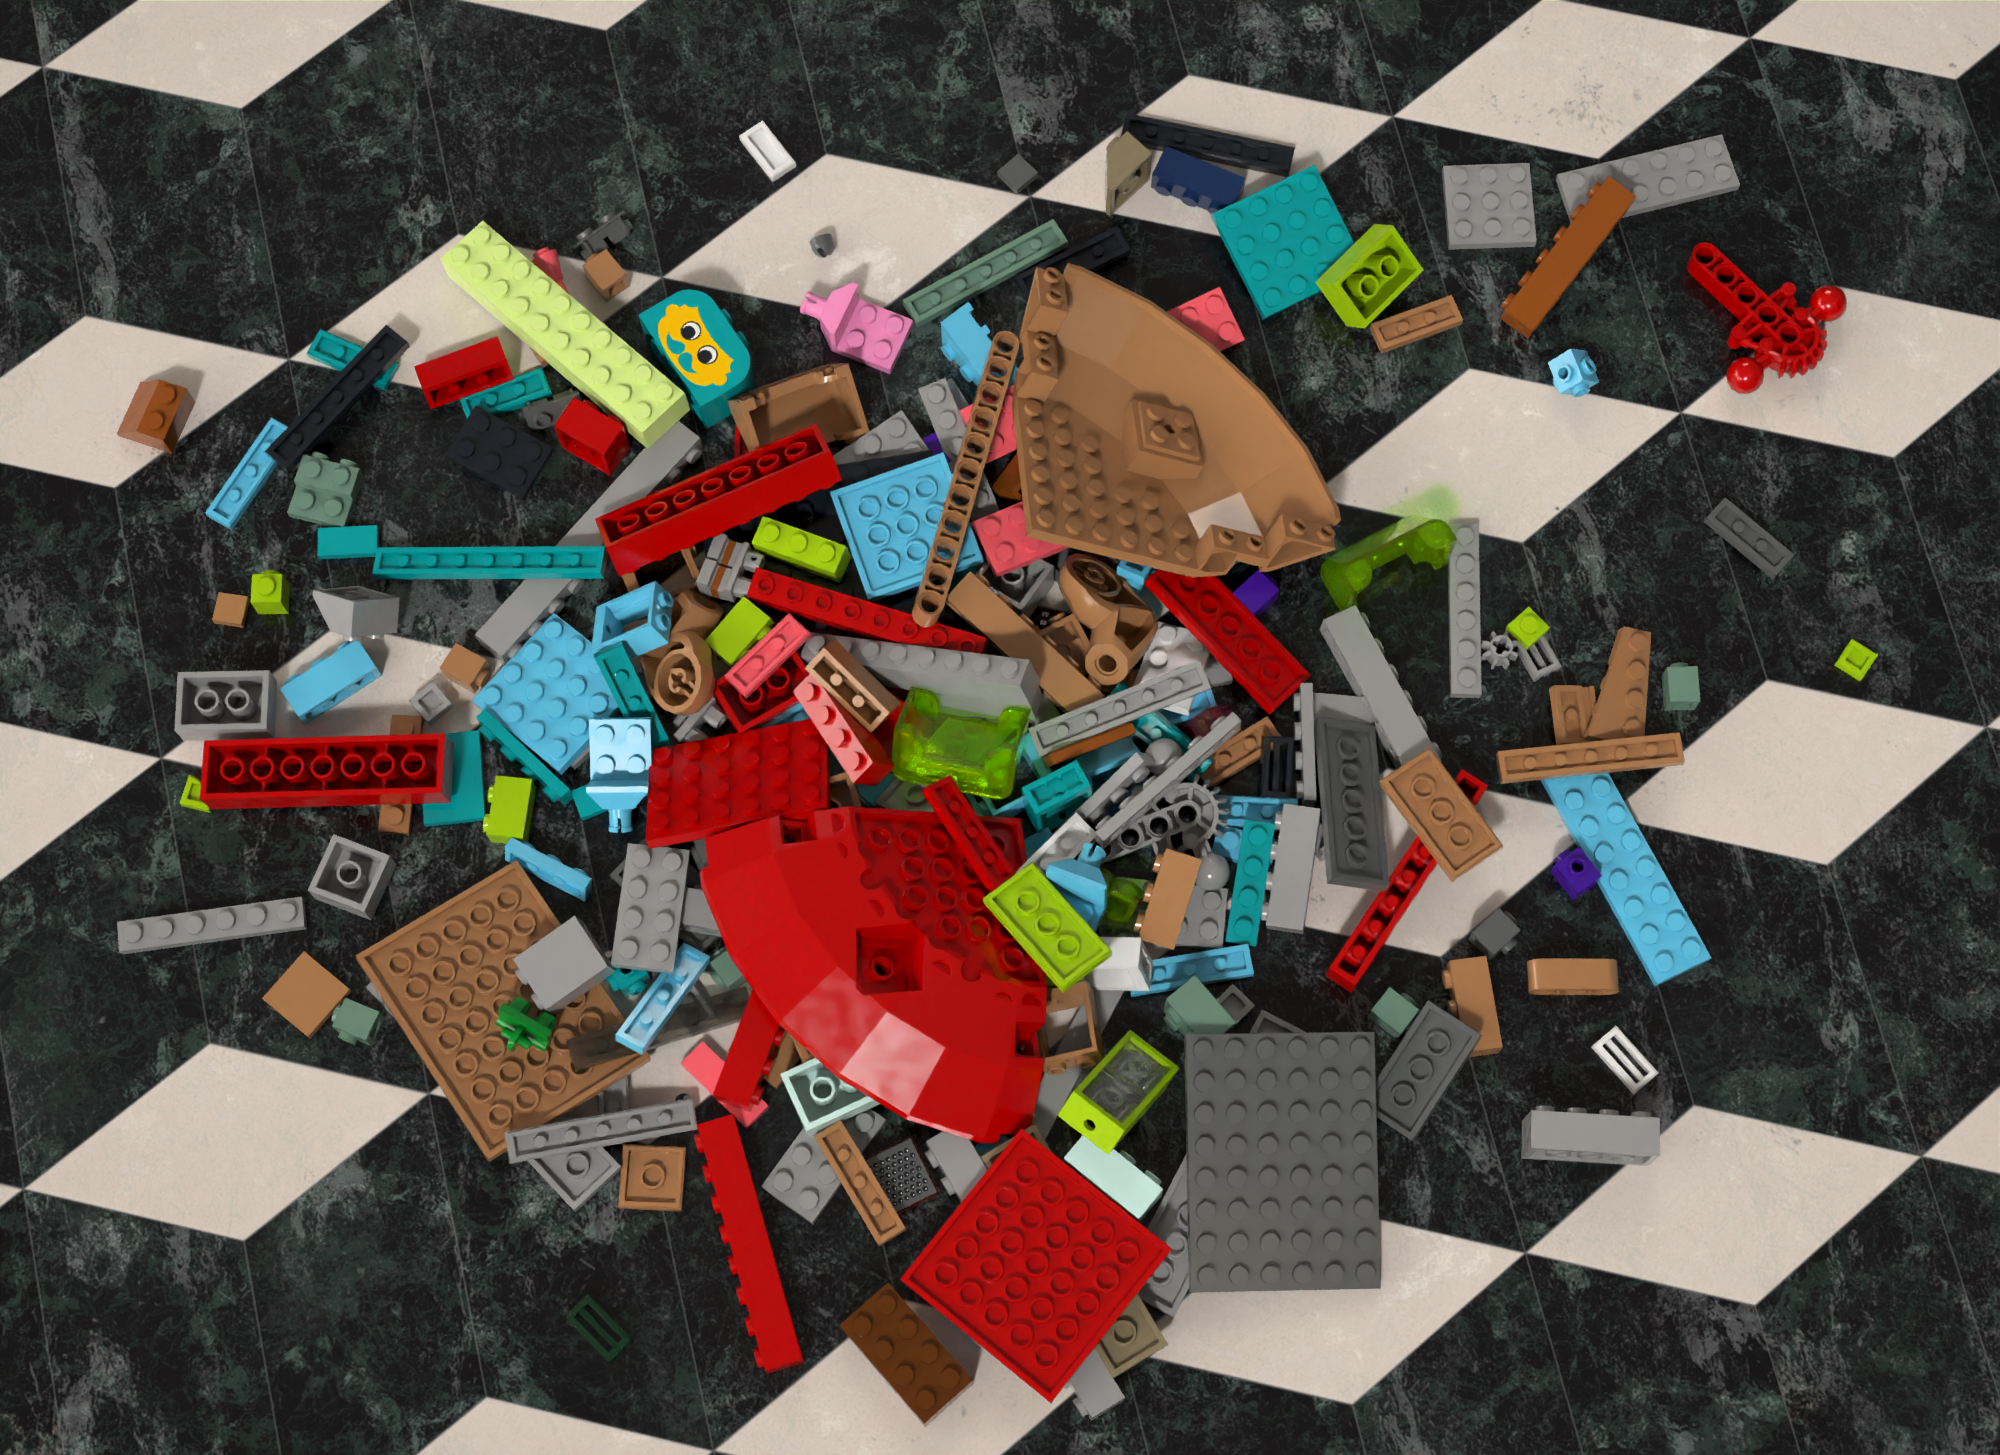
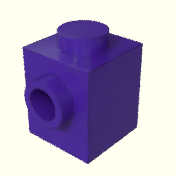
(1575, 872)

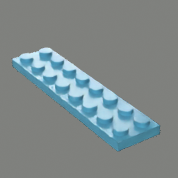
(1630, 875)

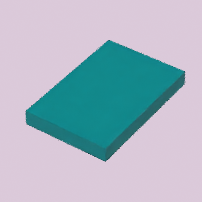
(467, 784)

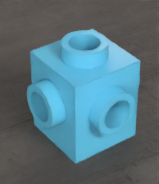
(1573, 373)

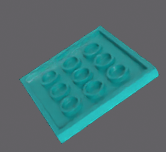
(1284, 239)

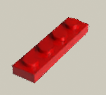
(968, 833)

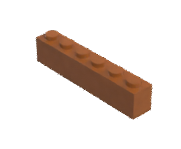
(1567, 257)

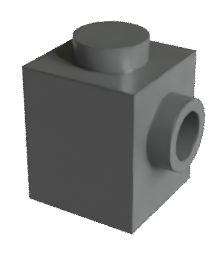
(1495, 934)

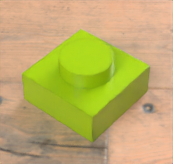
(1527, 628)

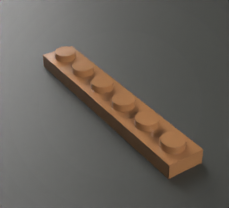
(1590, 758)

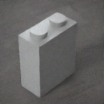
(562, 966)

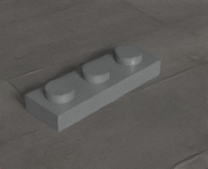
(1749, 538)

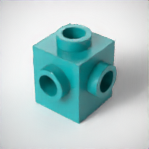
(630, 983)

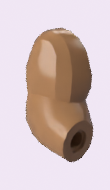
(1117, 616)
(682, 670)

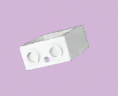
(1126, 969)

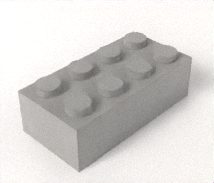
(1590, 1137)

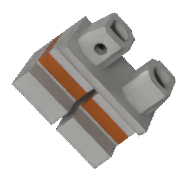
(726, 567)

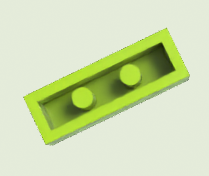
(801, 549)

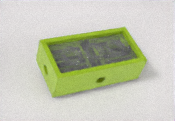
(1118, 1092)

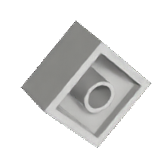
(358, 612)

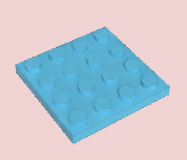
(894, 523)
(550, 694)

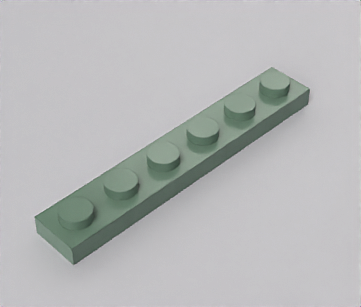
(985, 273)

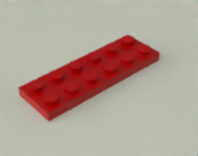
(1231, 635)

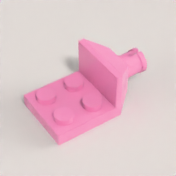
(858, 327)

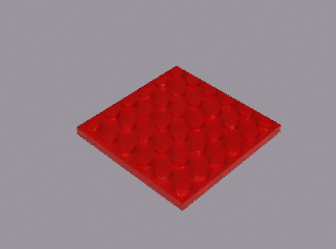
(1036, 1265)

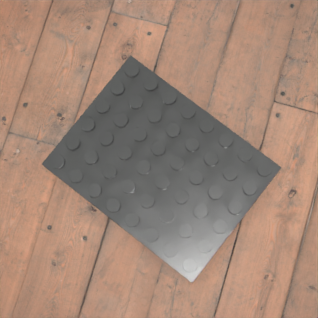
(1282, 1162)

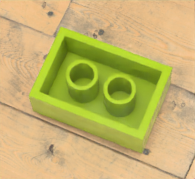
(1369, 276)

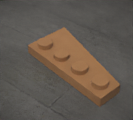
(1624, 689)

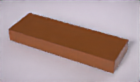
(1088, 745)

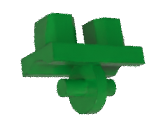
(522, 1029)

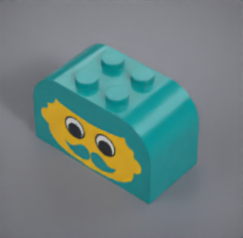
(700, 352)

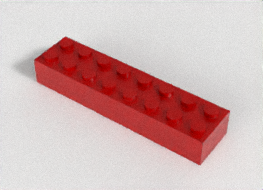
(718, 499)
(327, 771)

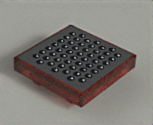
(902, 1175)

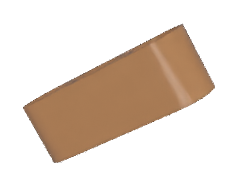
(1572, 976)

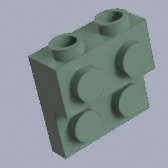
(325, 490)

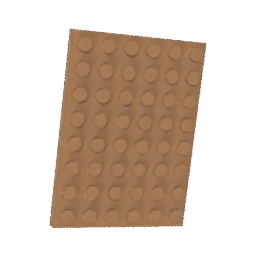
(445, 991)

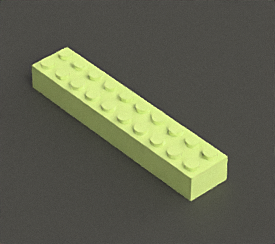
(565, 334)

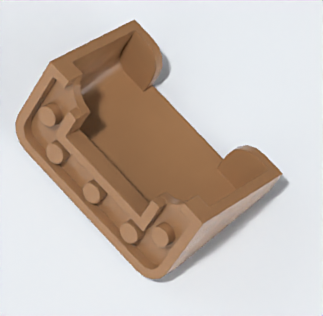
(812, 397)

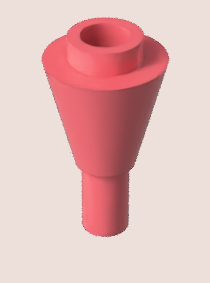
(548, 262)

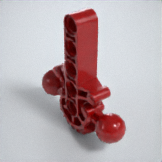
(1808, 341)

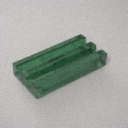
(617, 1347)

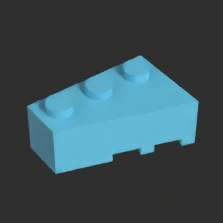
(968, 344)

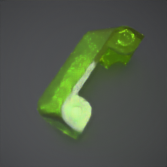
(1351, 568)
(974, 752)

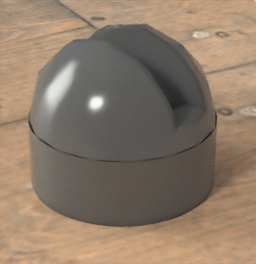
(822, 245)

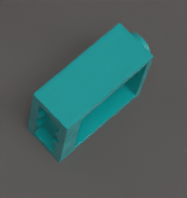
(1056, 794)

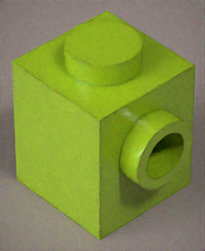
(270, 593)

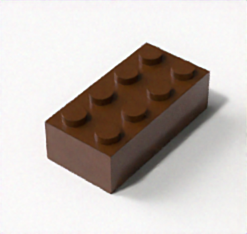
(906, 1354)

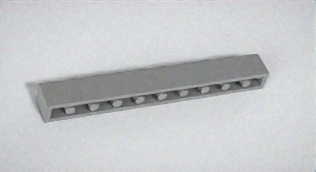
(540, 598)
(962, 1170)

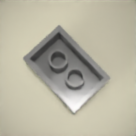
(225, 705)

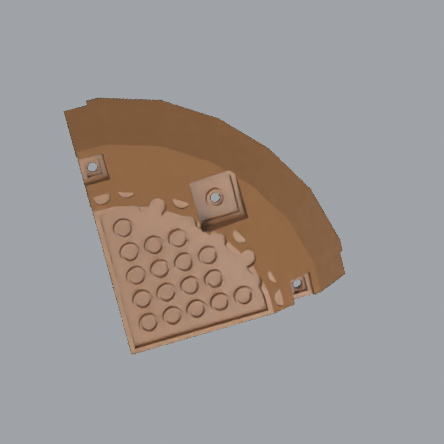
(1154, 440)

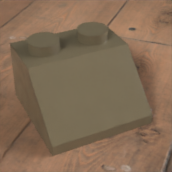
(1126, 170)

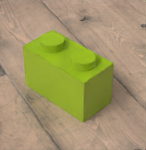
(739, 632)
(510, 809)

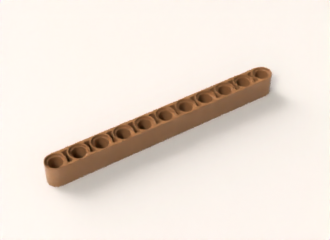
(962, 488)

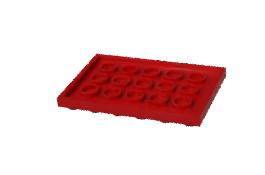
(736, 781)

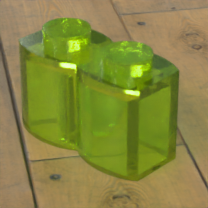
(1122, 897)

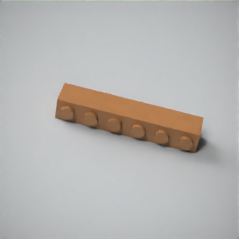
(1015, 638)

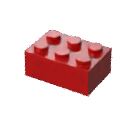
(766, 702)

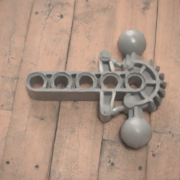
(1214, 868)

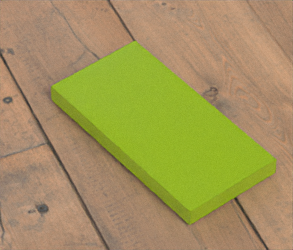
(1047, 927)

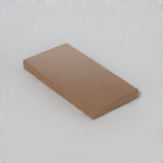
(1440, 814)

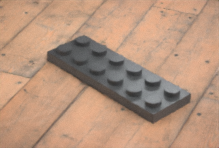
(1351, 804)

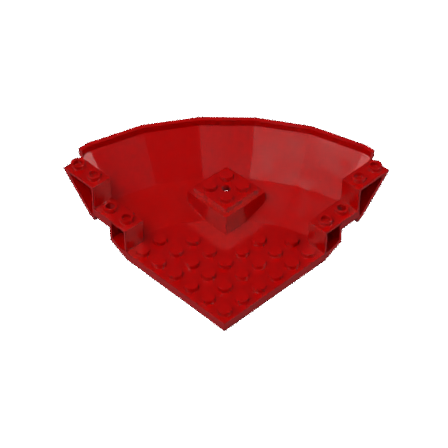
(900, 897)

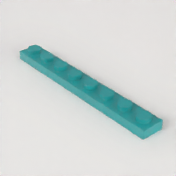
(491, 562)

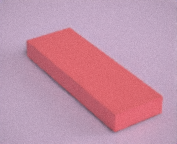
(767, 655)
(706, 1069)

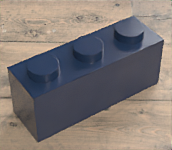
(1196, 181)

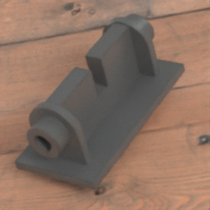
(611, 227)
(544, 414)

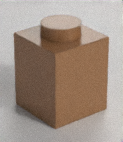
(605, 275)
(466, 668)

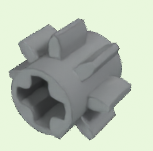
(1499, 659)

